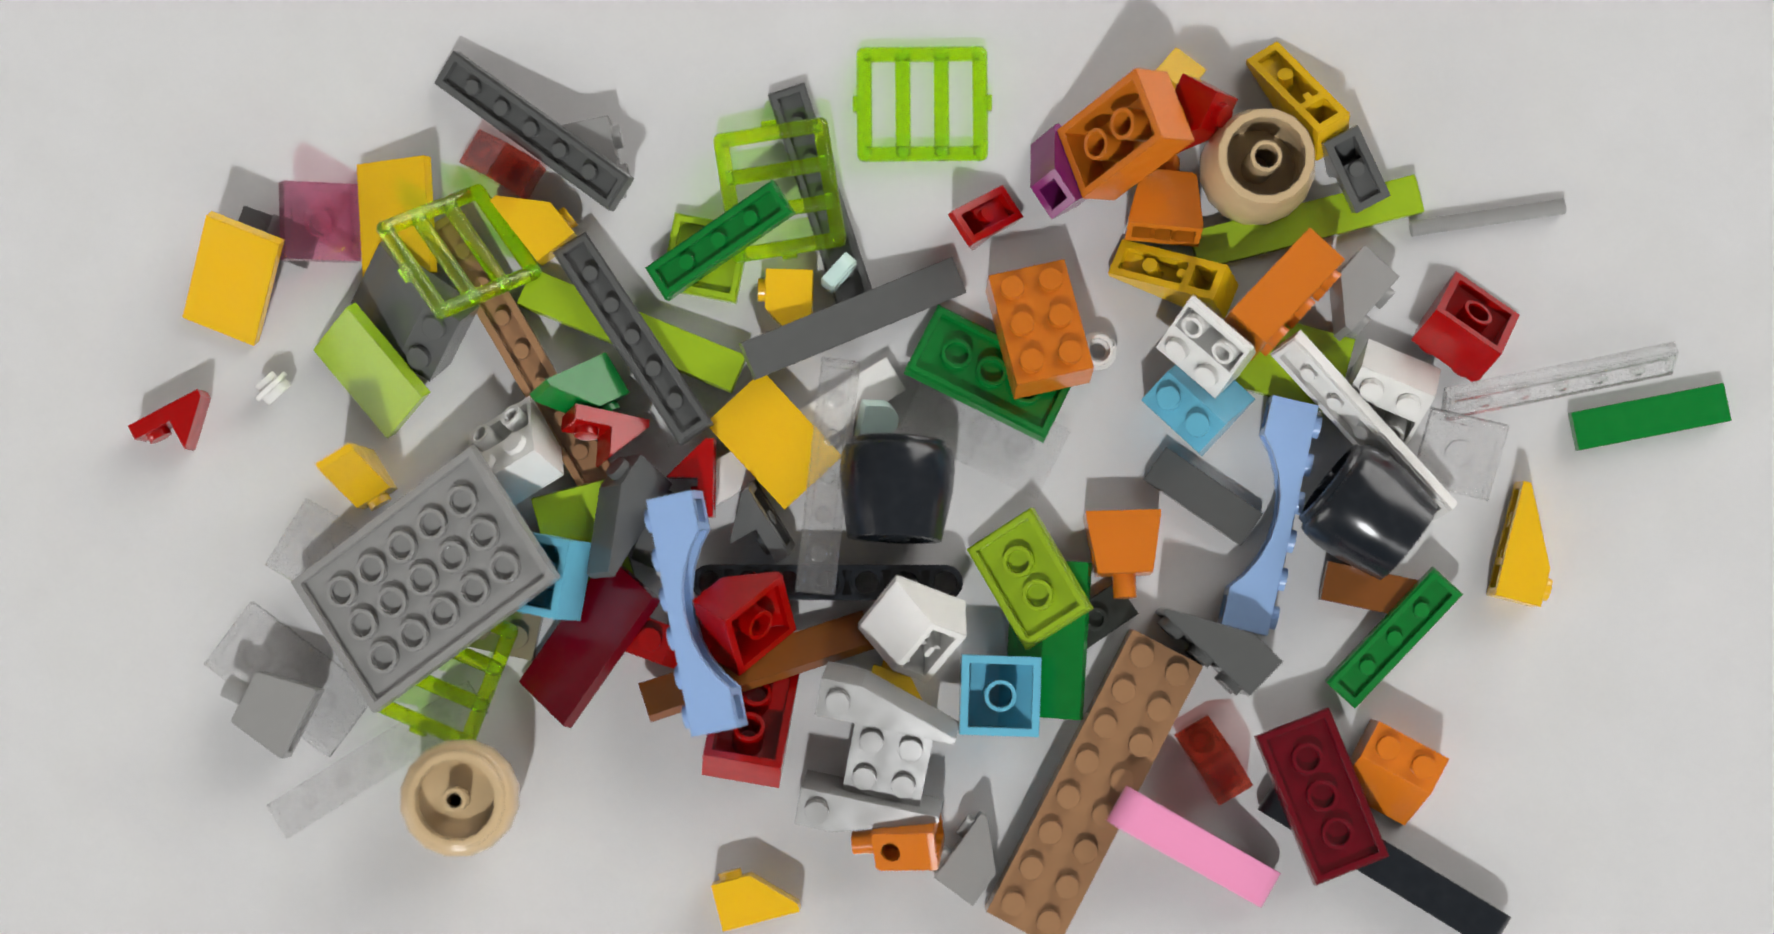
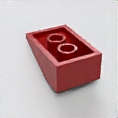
(757, 750)

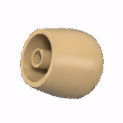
(1258, 166)
(433, 801)

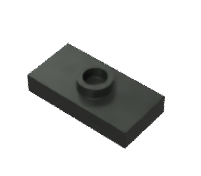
(1107, 614)

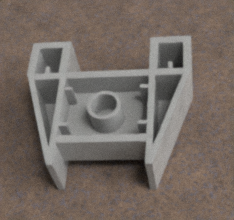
(884, 760)

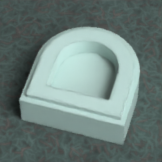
(838, 273)
(876, 417)

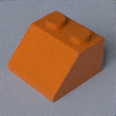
(1395, 771)

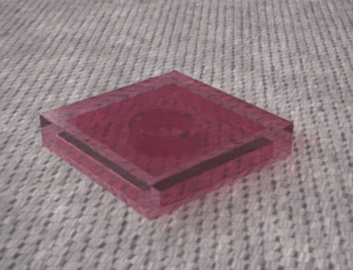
(319, 221)

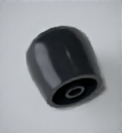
(896, 488)
(1367, 511)

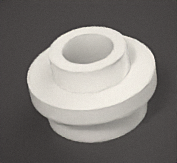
(1109, 347)
(272, 387)

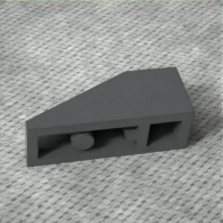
(621, 512)

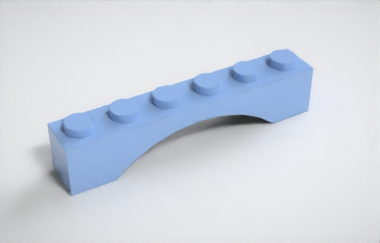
(1287, 437)
(678, 532)

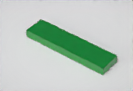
(720, 240)
(1649, 417)
(1393, 637)

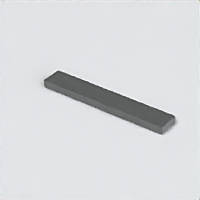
(795, 105)
(534, 131)
(852, 318)
(633, 339)

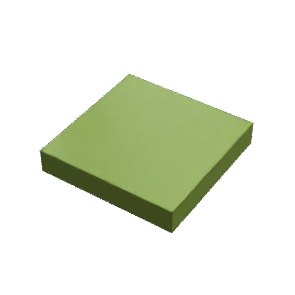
(722, 283)

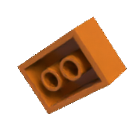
(1125, 134)
(1286, 292)
(1039, 329)

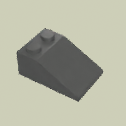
(406, 319)

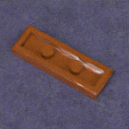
(1358, 589)

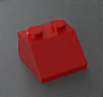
(1465, 328)
(744, 618)

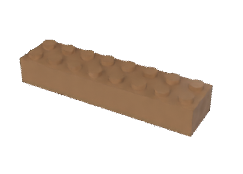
(1107, 752)

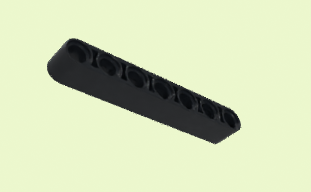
(846, 574)
(1419, 885)

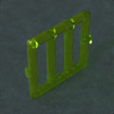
(940, 57)
(822, 163)
(469, 295)
(478, 703)

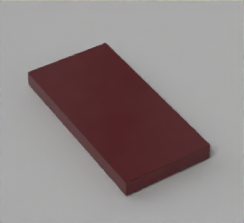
(586, 651)
(1321, 796)

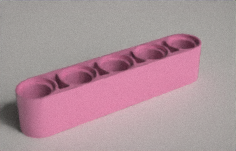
(1193, 846)

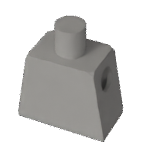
(272, 709)

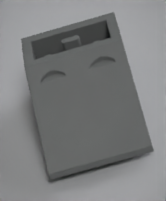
(1235, 654)

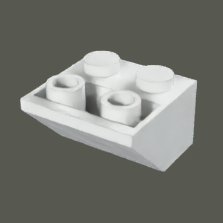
(1206, 347)
(1395, 386)
(520, 450)
(914, 627)

